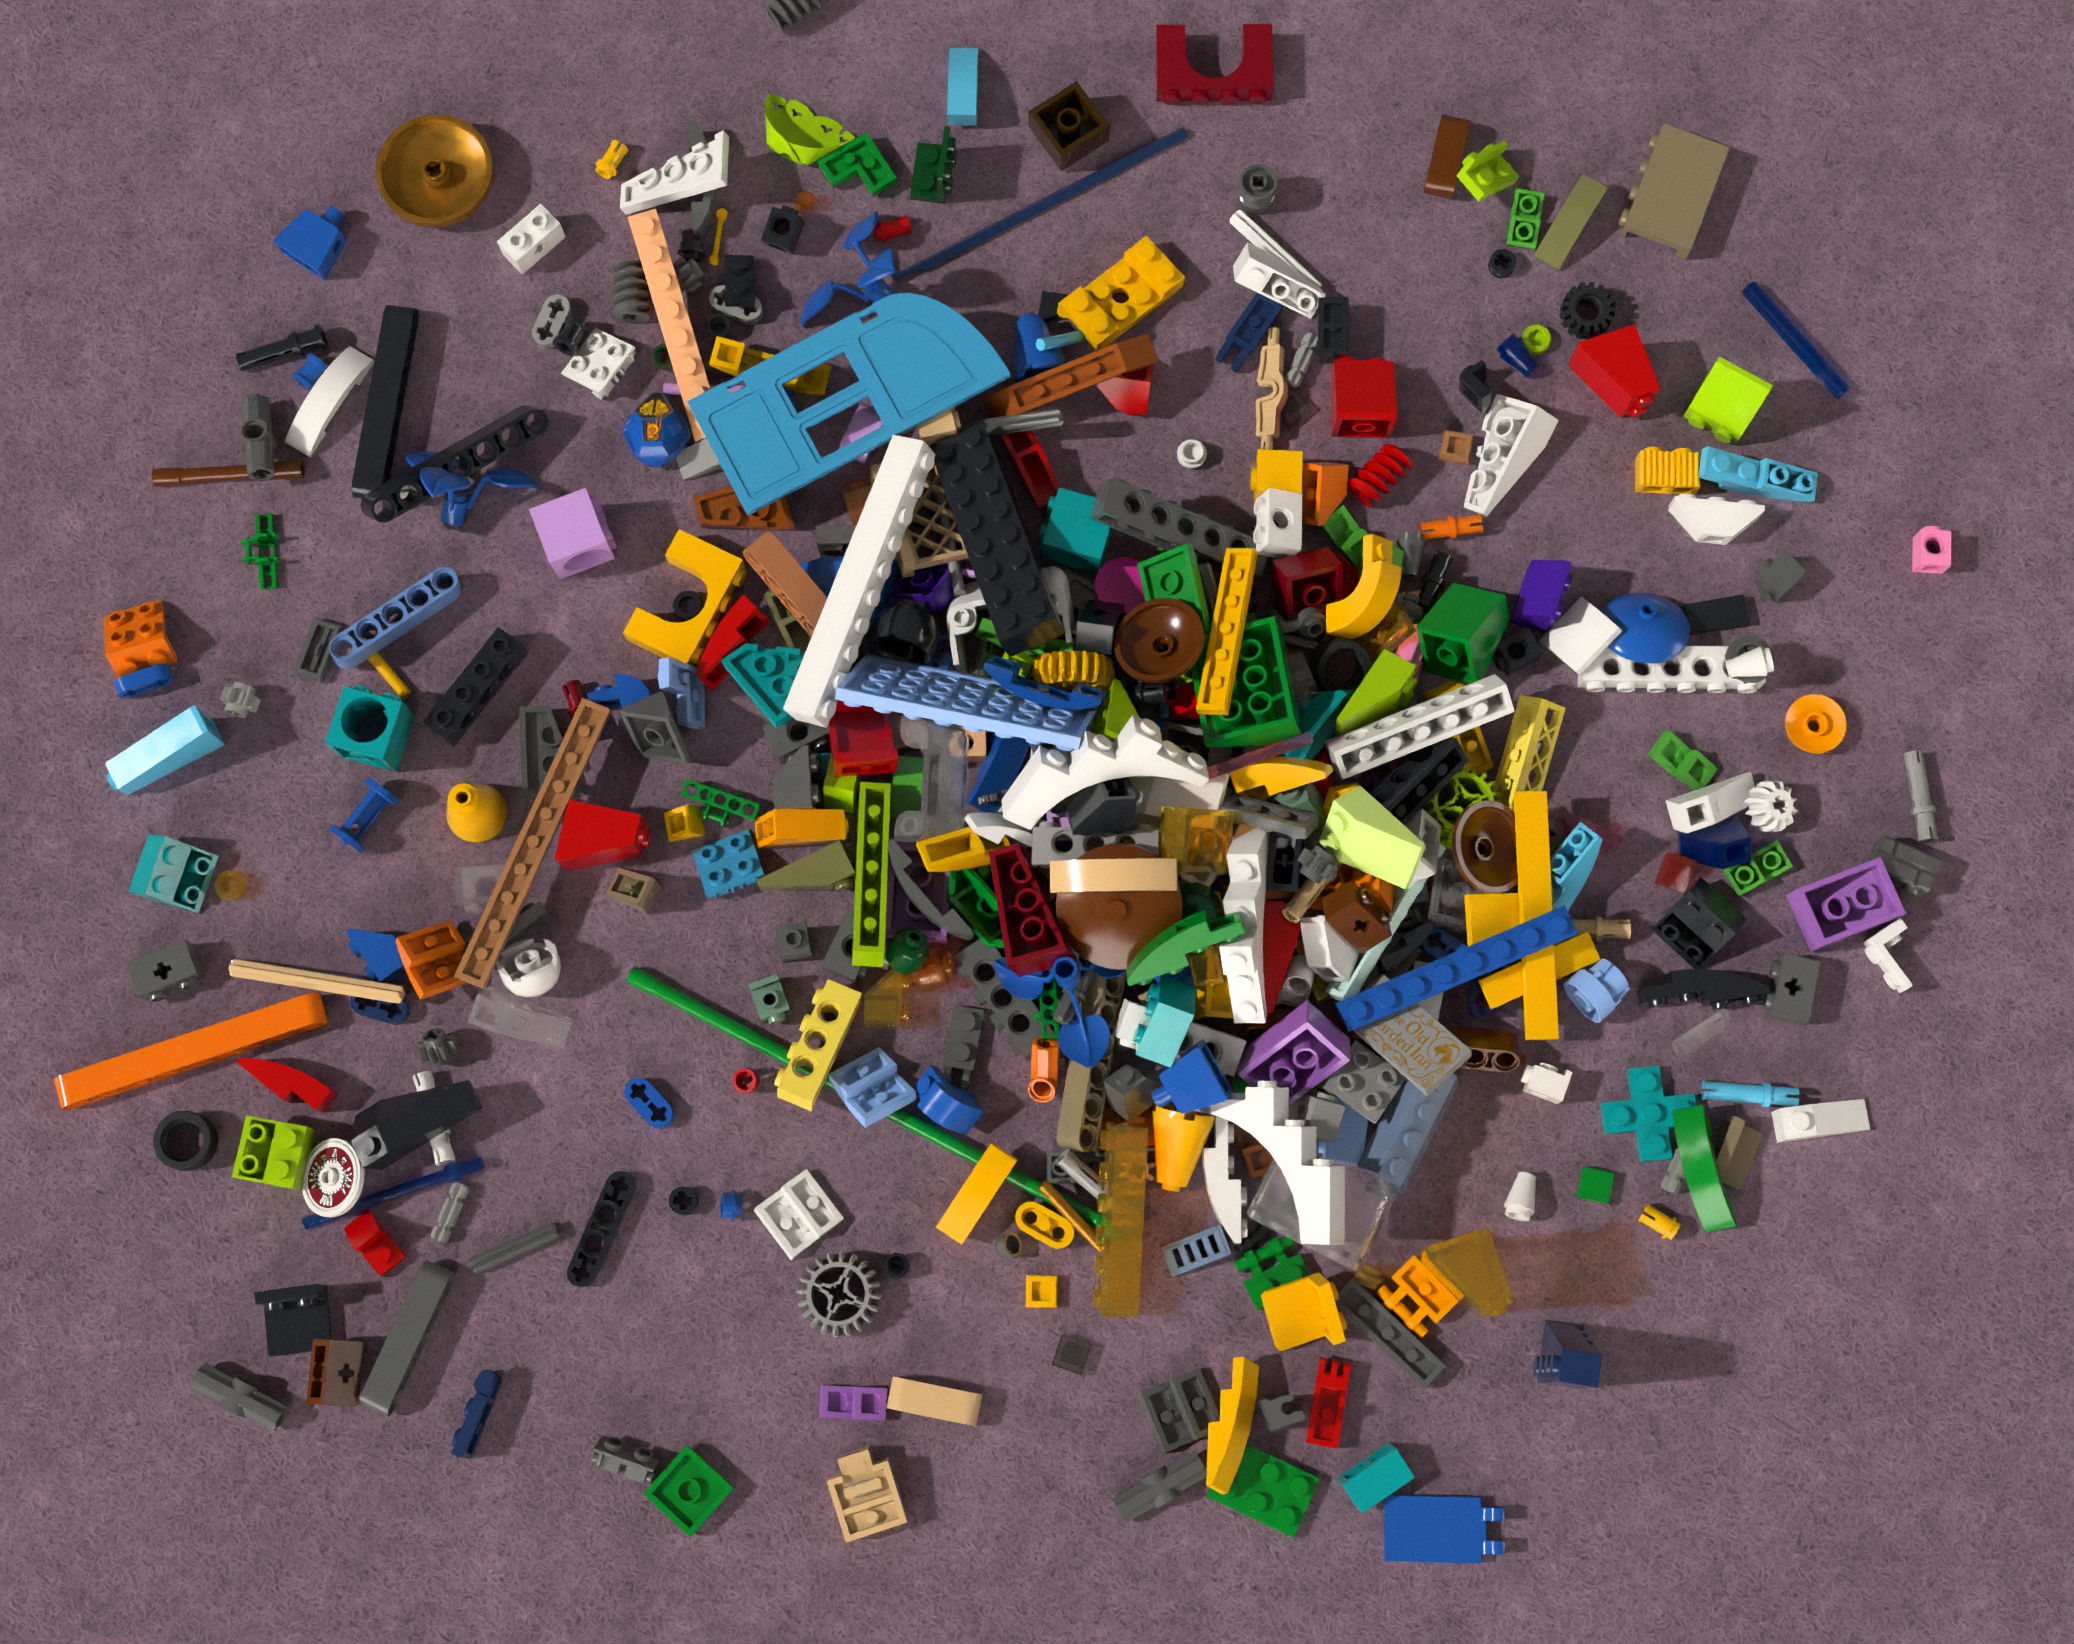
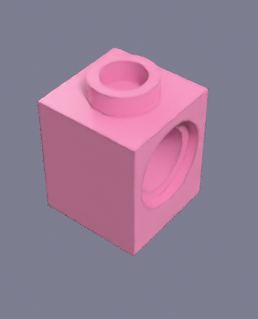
(1926, 561)

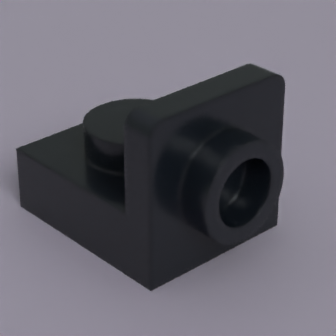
(1475, 388)

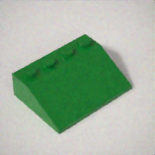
(1262, 696)

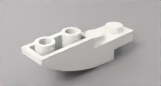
(1224, 1194)

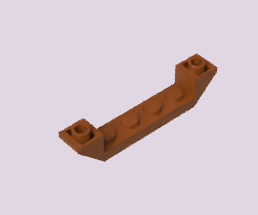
(1073, 377)

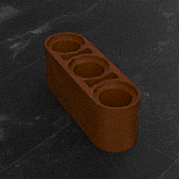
(1446, 156)

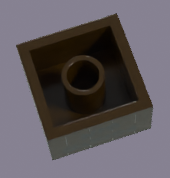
(1068, 126)

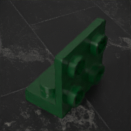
(934, 169)

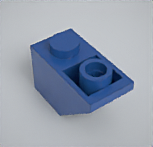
(379, 952)

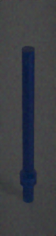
(451, 1173)

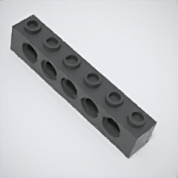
(1112, 512)

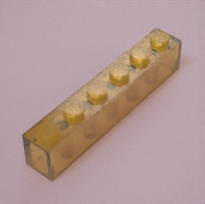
(1121, 1219)

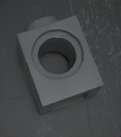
(794, 942)

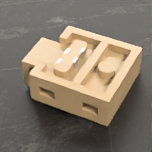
(865, 1495)

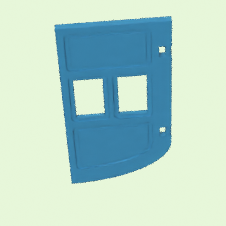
(907, 361)

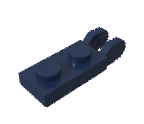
(1250, 329)
(477, 1413)

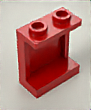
(861, 741)

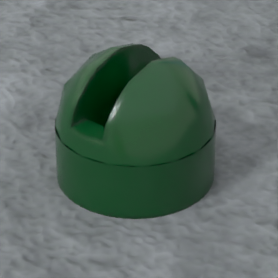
(656, 357)

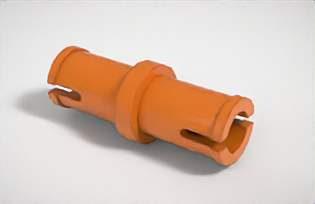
(1451, 527)

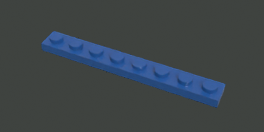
(1456, 968)

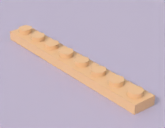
(670, 310)

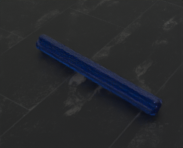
(1795, 340)

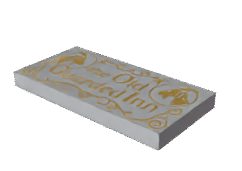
(1415, 1044)

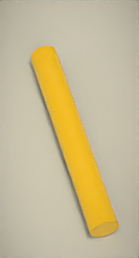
(390, 676)

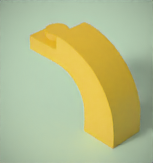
(1371, 597)

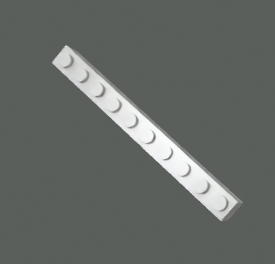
(860, 580)

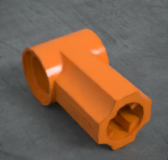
(1044, 1068)

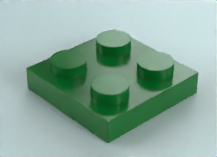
(688, 1490)

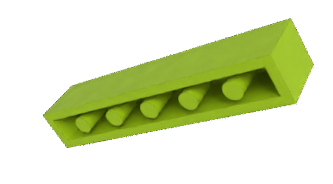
(871, 874)

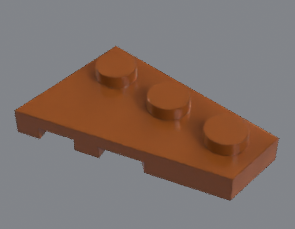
(724, 510)

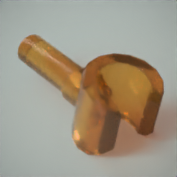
(803, 200)

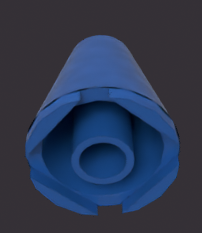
(1027, 358)

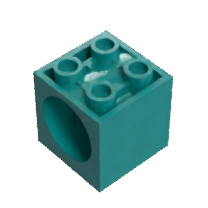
(1071, 535)
(386, 749)

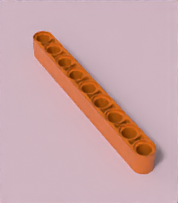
(190, 1050)

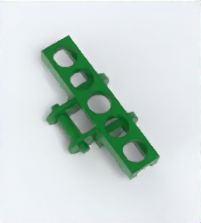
(260, 537)
(710, 803)
(1046, 1018)

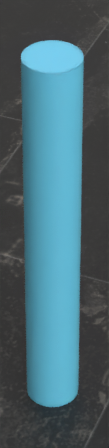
(1060, 340)

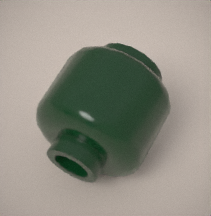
(907, 951)

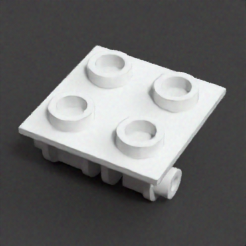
(599, 362)

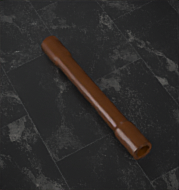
(179, 475)

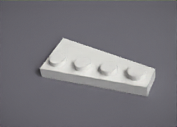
(680, 177)

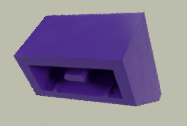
(1540, 594)

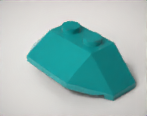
(1319, 719)

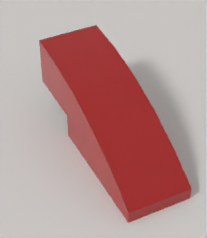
(1031, 466)
(734, 630)
(290, 1083)

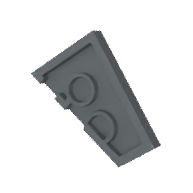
(538, 747)

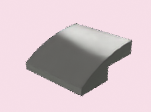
(1179, 1410)

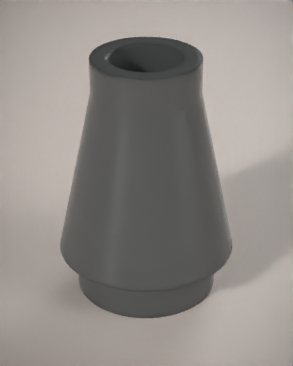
(1413, 546)

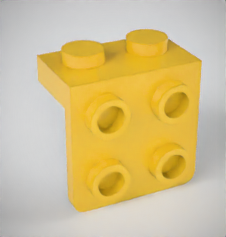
(1304, 1312)

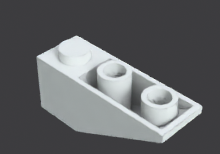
(1276, 280)
(1710, 803)

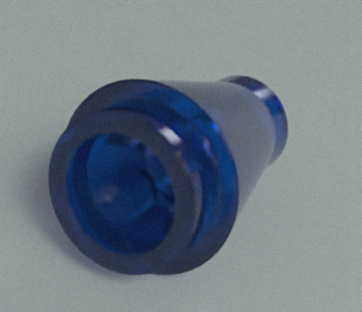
(1517, 355)

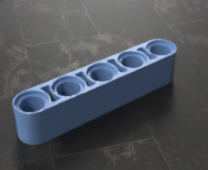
(400, 604)

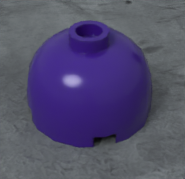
(928, 585)

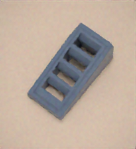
(1221, 1243)

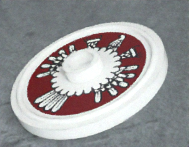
(332, 1178)

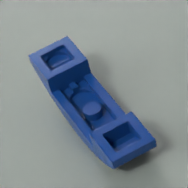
(1007, 674)

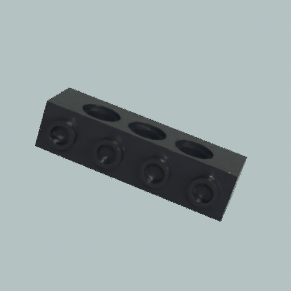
(475, 687)
(1420, 778)

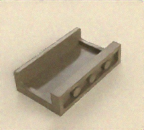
(1674, 188)

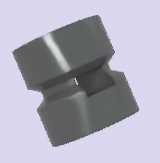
(1257, 189)

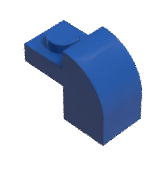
(628, 690)
(946, 1104)

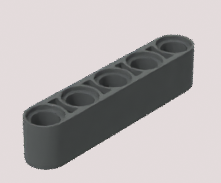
(407, 1338)

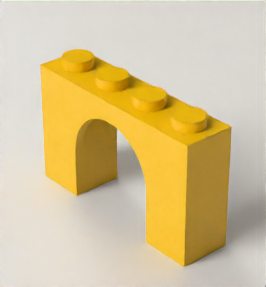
(686, 639)

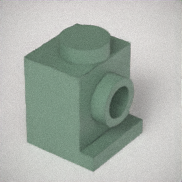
(770, 986)

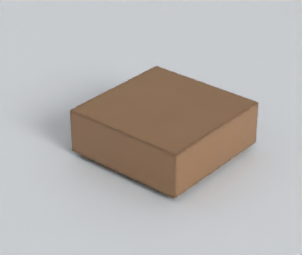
(1456, 447)

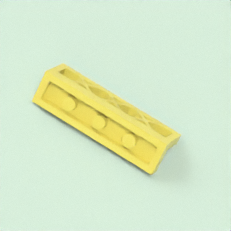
(1521, 748)

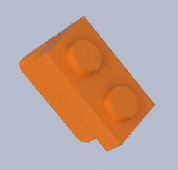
(137, 638)

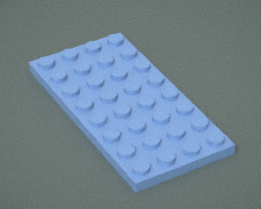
(960, 700)

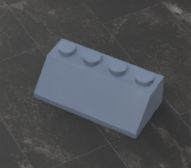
(1406, 1132)

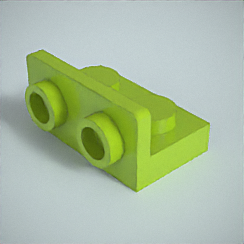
(1487, 171)

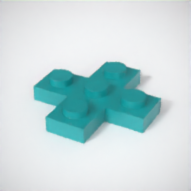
(1646, 1113)

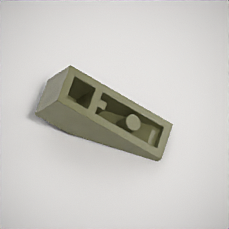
(818, 871)

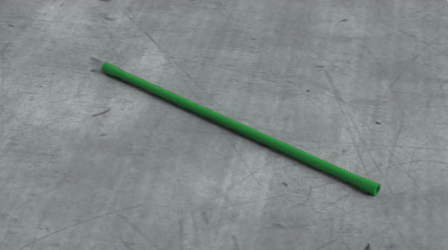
(653, 986)

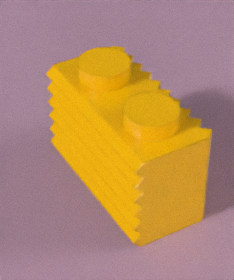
(1667, 471)

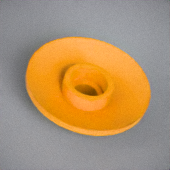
(1827, 716)

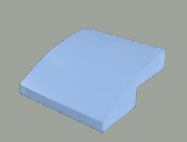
(872, 1087)

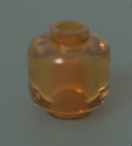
(936, 971)

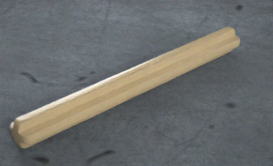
(317, 981)

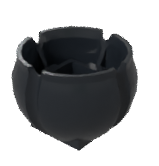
(905, 631)

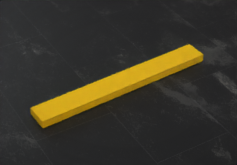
(1534, 901)

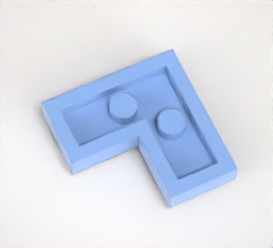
(690, 690)

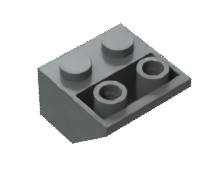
(796, 782)

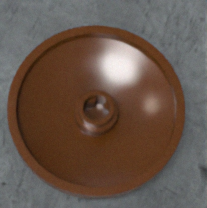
(1116, 924)

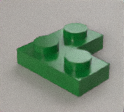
(861, 159)

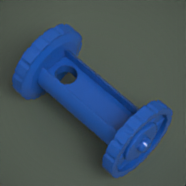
(364, 814)

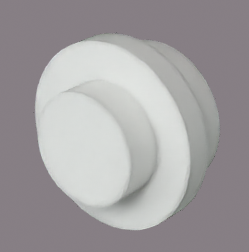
(1191, 454)

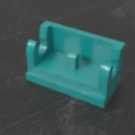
(1375, 1477)

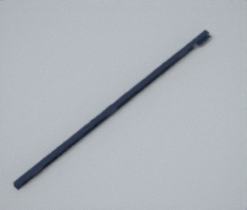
(1045, 203)

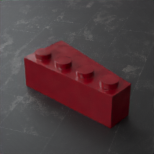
(1025, 914)

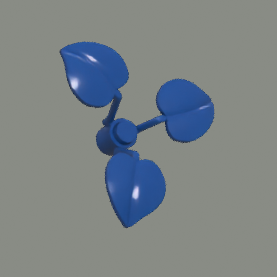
(870, 280)
(455, 502)
(1083, 1039)

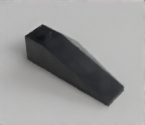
(408, 1121)

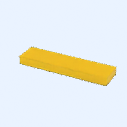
(1569, 957)

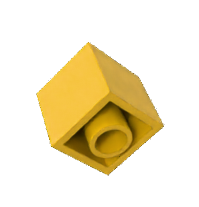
(1276, 470)

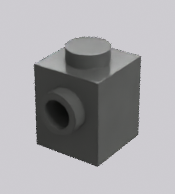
(1778, 576)

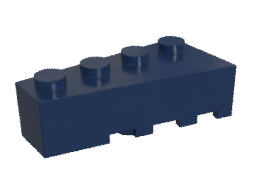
(1567, 1357)

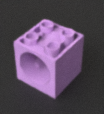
(574, 533)

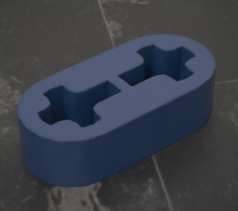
(380, 1014)

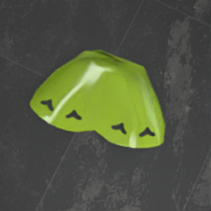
(802, 136)

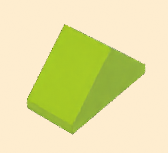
(839, 791)

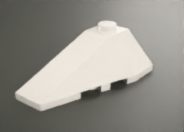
(1512, 442)

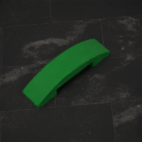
(1701, 1168)

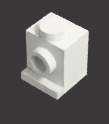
(1545, 1082)

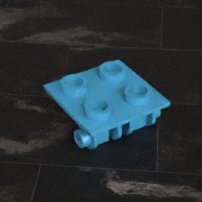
(728, 864)

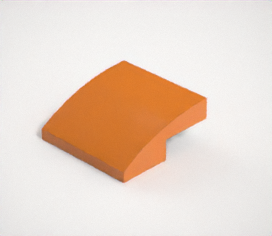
(432, 958)

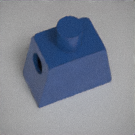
(313, 240)
(1192, 1081)

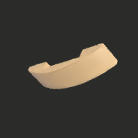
(1113, 875)

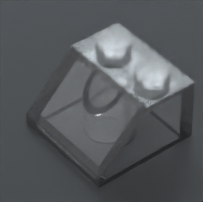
(1447, 897)

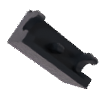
(1333, 328)

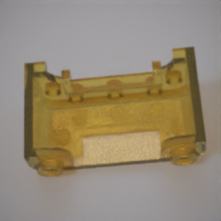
(1470, 1271)

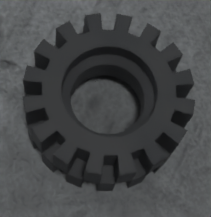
(1587, 294)

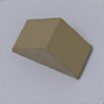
(634, 889)

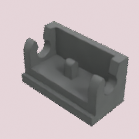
(1273, 1412)

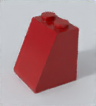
(1617, 371)
(1363, 398)
(600, 836)

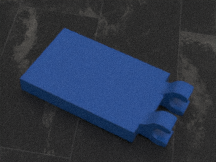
(1438, 1529)

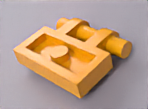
(1424, 1290)

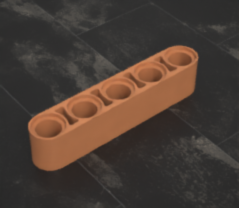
(786, 580)

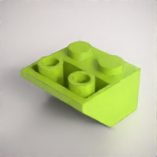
(273, 1153)

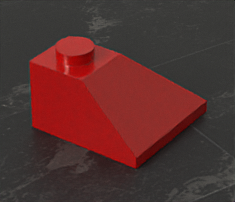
(1129, 391)

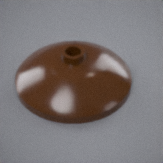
(1149, 630)
(1486, 846)

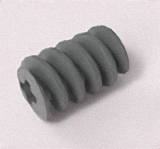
(783, 10)
(630, 291)

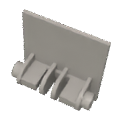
(1365, 1082)

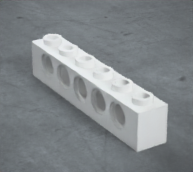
(1657, 680)
(1419, 726)

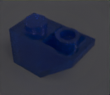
(1717, 845)

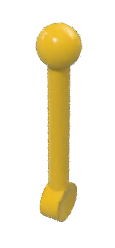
(722, 215)

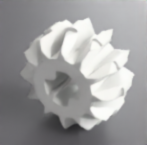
(1771, 806)

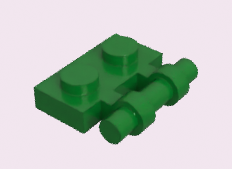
(1282, 1273)

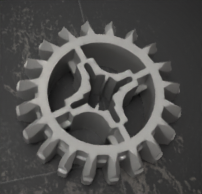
(863, 1304)

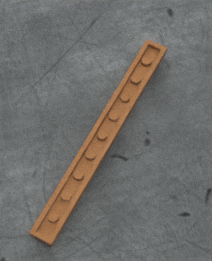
(532, 844)

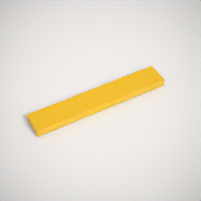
(1227, 631)

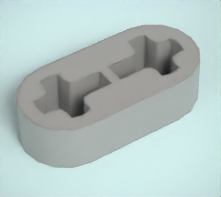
(735, 313)
(545, 319)

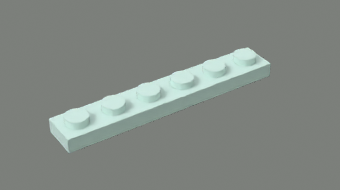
(1367, 961)

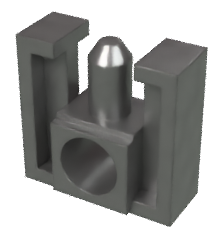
(834, 540)

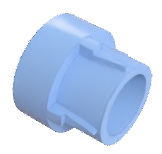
(1597, 989)

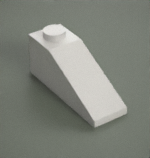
(1820, 1120)

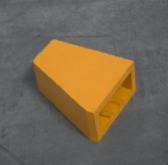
(800, 828)

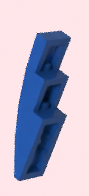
(998, 770)

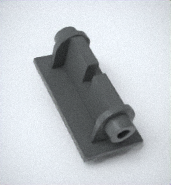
(639, 1462)

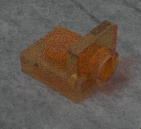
(855, 498)

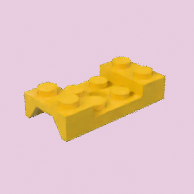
(1141, 275)

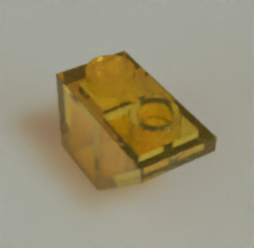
(885, 1003)

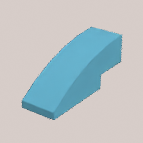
(962, 86)

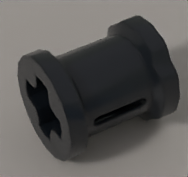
(572, 341)

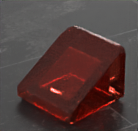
(1675, 872)

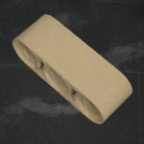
(934, 1401)

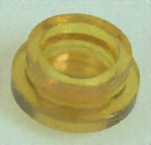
(230, 885)
(1369, 1276)

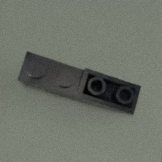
(1713, 986)

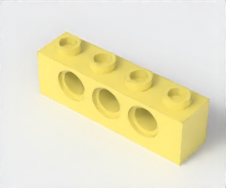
(805, 1089)

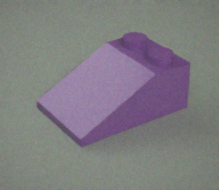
(1845, 904)

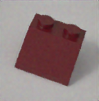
(1307, 581)

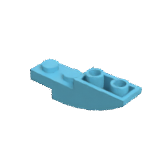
(1757, 478)
(1573, 864)

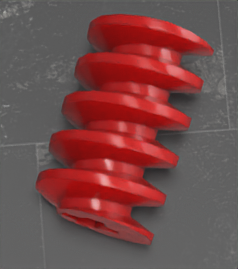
(1378, 473)

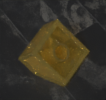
(1196, 838)

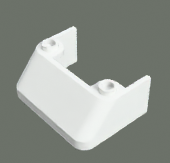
(964, 610)

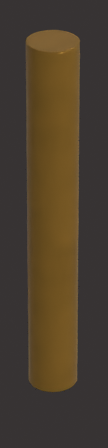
(1069, 1213)

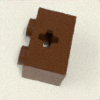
(1357, 916)
(335, 1372)

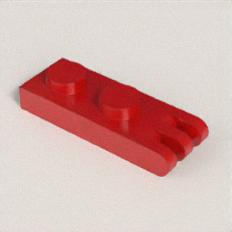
(1328, 1404)

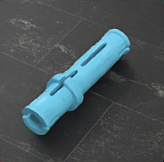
(1749, 1093)

